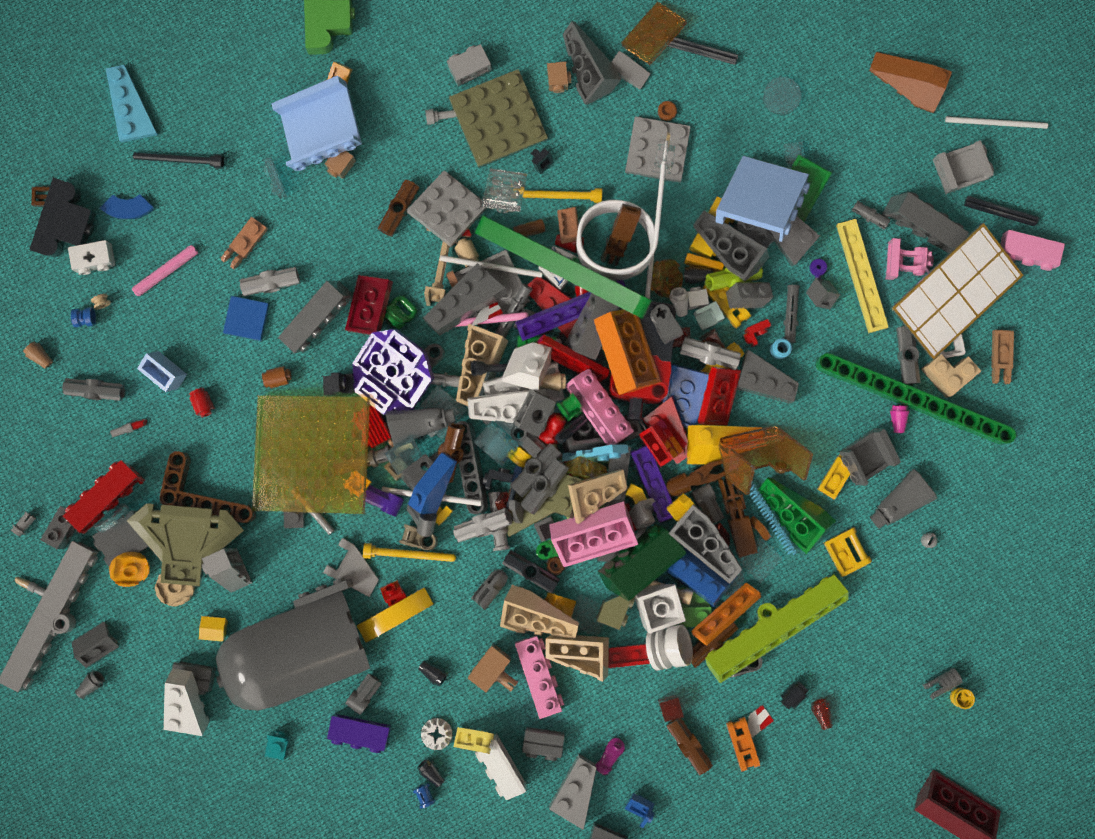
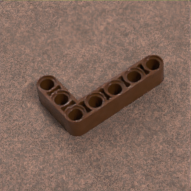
(198, 500)

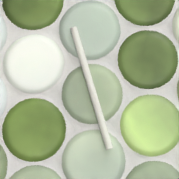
(996, 122)
(491, 266)
(445, 497)

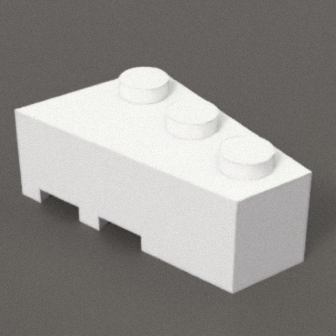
(182, 704)

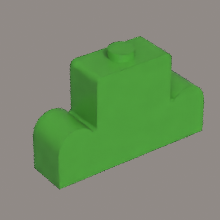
(325, 20)

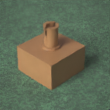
(491, 669)

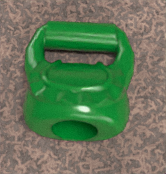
(395, 316)

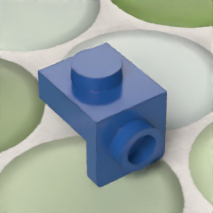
(642, 807)

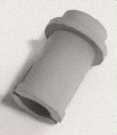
(22, 525)

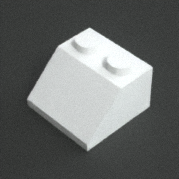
(528, 366)
(659, 607)

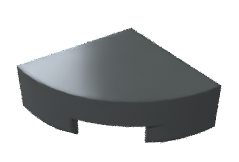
(517, 511)

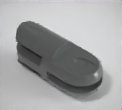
(490, 588)

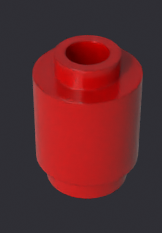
(201, 402)

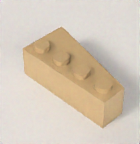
(479, 346)

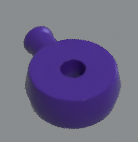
(818, 272)

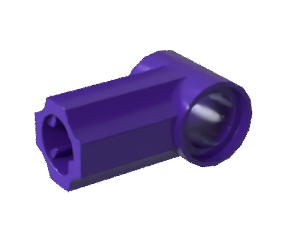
(387, 502)

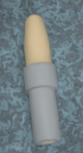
(30, 586)

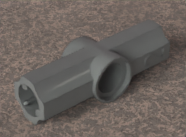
(909, 368)
(93, 389)
(528, 441)
(524, 481)
(538, 493)

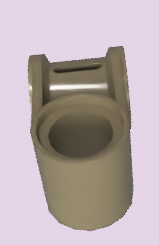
(413, 539)

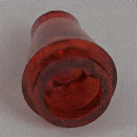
(822, 712)

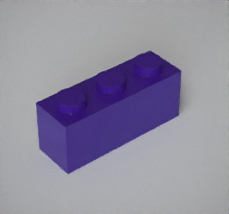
(358, 733)

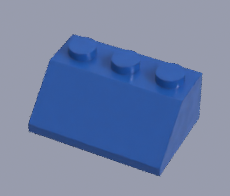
(700, 578)

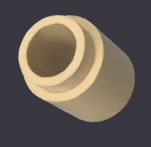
(466, 250)

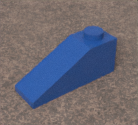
(432, 486)

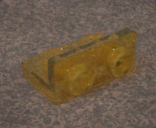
(585, 468)

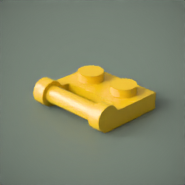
(842, 554)

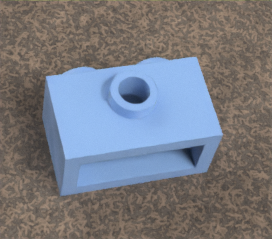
(162, 371)

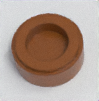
(667, 111)

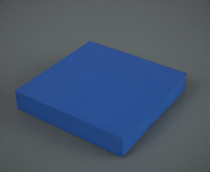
(246, 318)

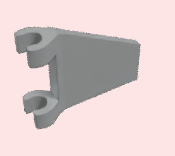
(354, 568)

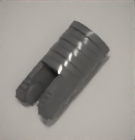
(947, 681)

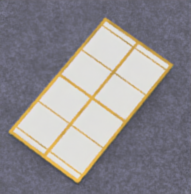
(957, 291)

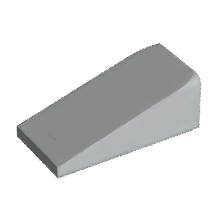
(630, 70)

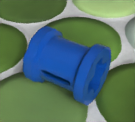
(424, 795)

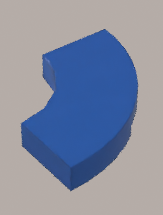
(127, 209)

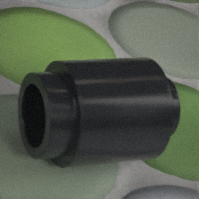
(793, 695)

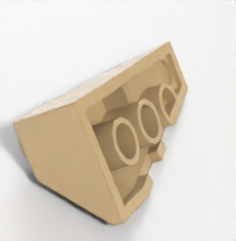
(529, 612)

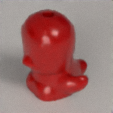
(555, 424)

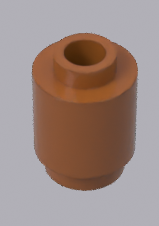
(276, 377)

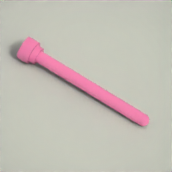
(500, 318)

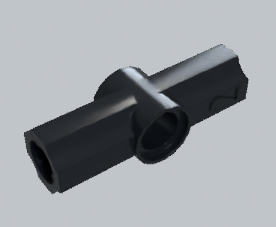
(519, 565)

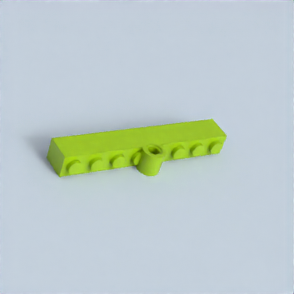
(776, 628)

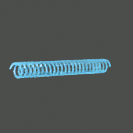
(773, 519)

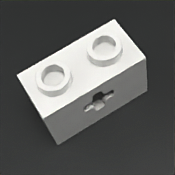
(81, 255)

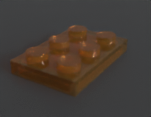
(653, 33)

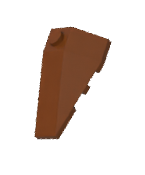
(913, 79)

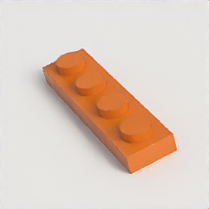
(726, 613)

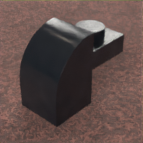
(338, 384)

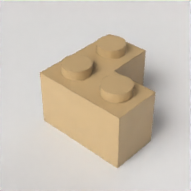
(949, 378)

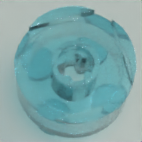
(496, 444)

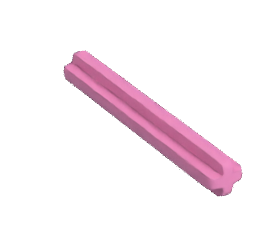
(164, 270)

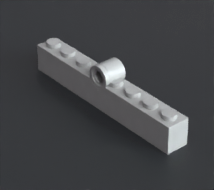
(48, 616)

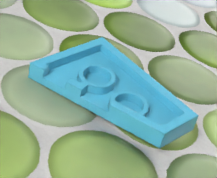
(599, 453)

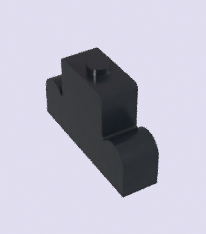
(62, 220)

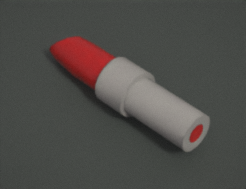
(129, 427)

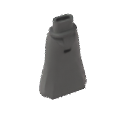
(417, 422)
(904, 499)

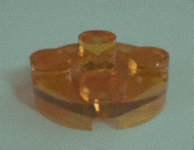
(663, 269)

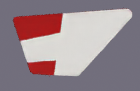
(488, 313)
(758, 720)

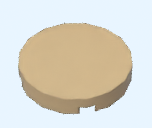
(173, 593)

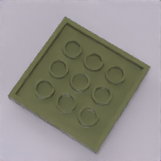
(498, 118)

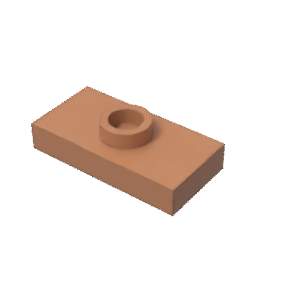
(568, 224)

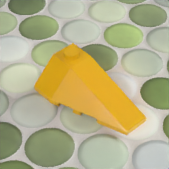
(704, 441)

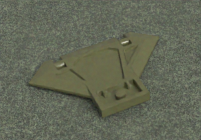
(558, 503)
(183, 538)

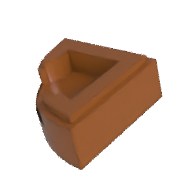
(760, 528)

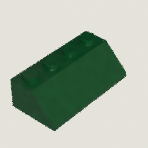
(641, 564)

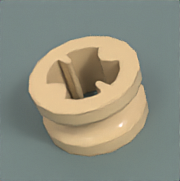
(100, 301)

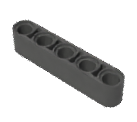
(477, 475)

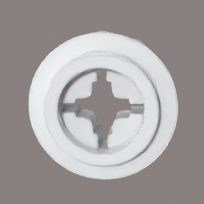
(444, 729)

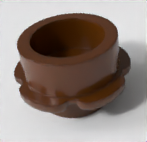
(555, 570)

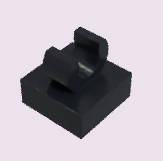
(541, 160)

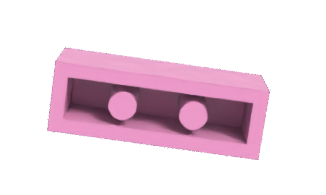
(1032, 250)

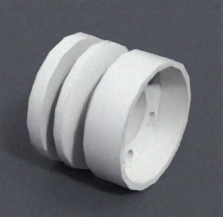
(669, 648)

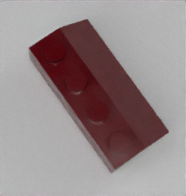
(956, 809)

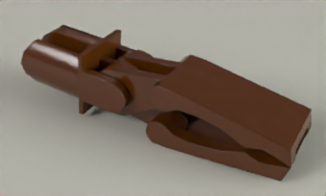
(623, 230)
(681, 484)
(741, 526)

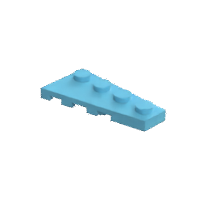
(129, 112)

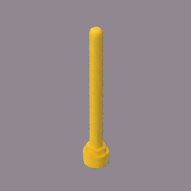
(594, 195)
(371, 550)

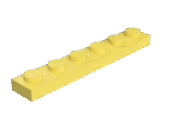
(862, 276)

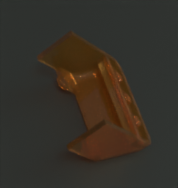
(759, 449)

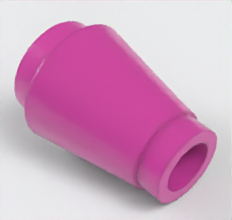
(899, 418)

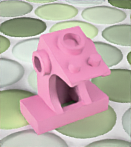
(921, 264)

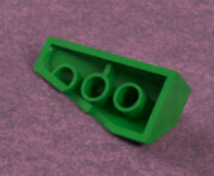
(801, 517)

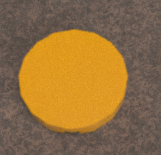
(129, 569)

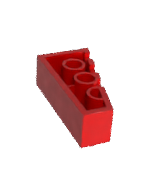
(102, 496)

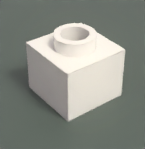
(697, 298)

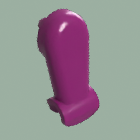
(611, 753)

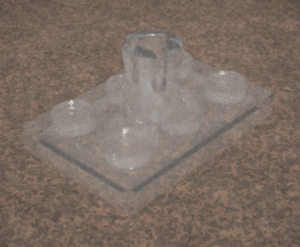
(504, 190)

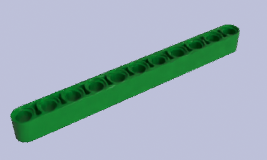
(563, 267)
(923, 399)

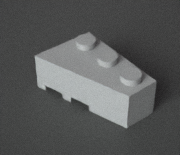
(227, 569)
(574, 792)

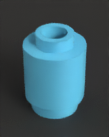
(786, 349)

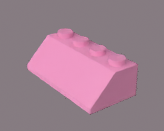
(598, 535)

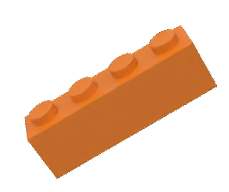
(626, 351)

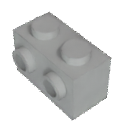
(468, 64)

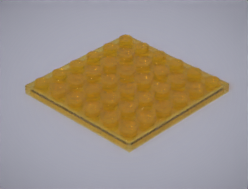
(311, 454)

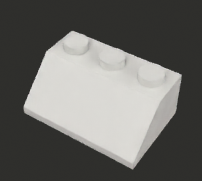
(502, 770)

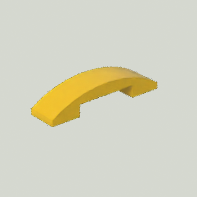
(395, 615)

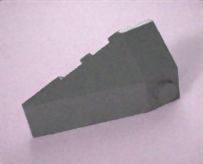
(593, 70)
(735, 250)
(588, 438)
(702, 539)

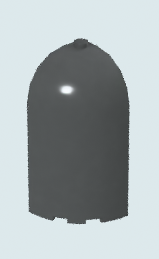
(291, 654)

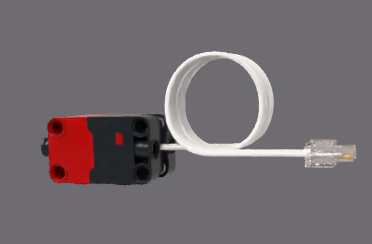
(660, 352)

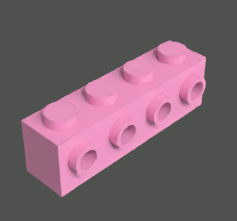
(599, 408)
(538, 676)

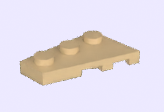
(594, 492)

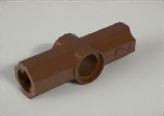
(404, 197)
(452, 444)
(701, 651)
(689, 746)

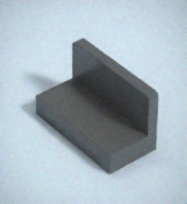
(94, 645)

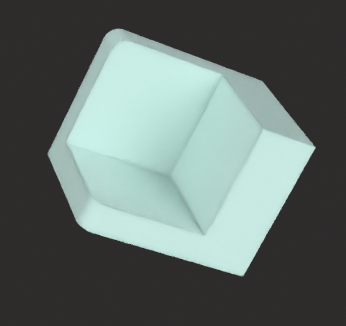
(709, 315)

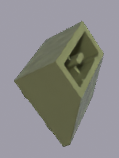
(614, 611)

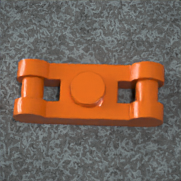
(743, 744)

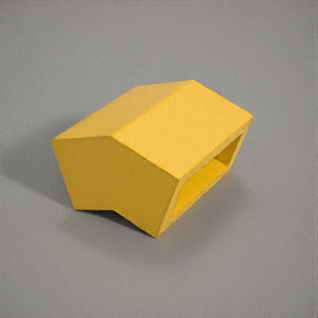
(635, 494)
(213, 628)

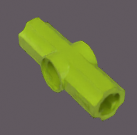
(727, 279)

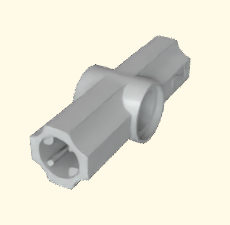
(269, 281)
(710, 353)
(482, 525)

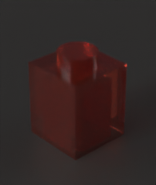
(670, 708)

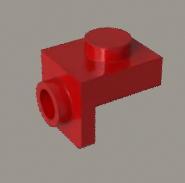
(393, 593)

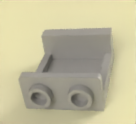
(963, 167)

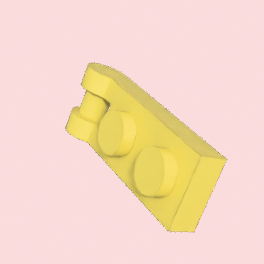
(473, 740)

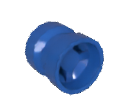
(83, 317)

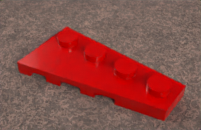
(548, 296)

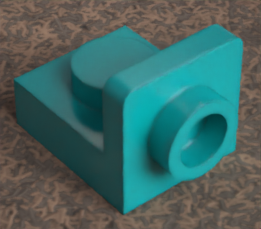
(277, 745)

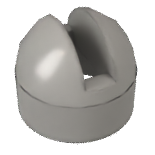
(926, 538)

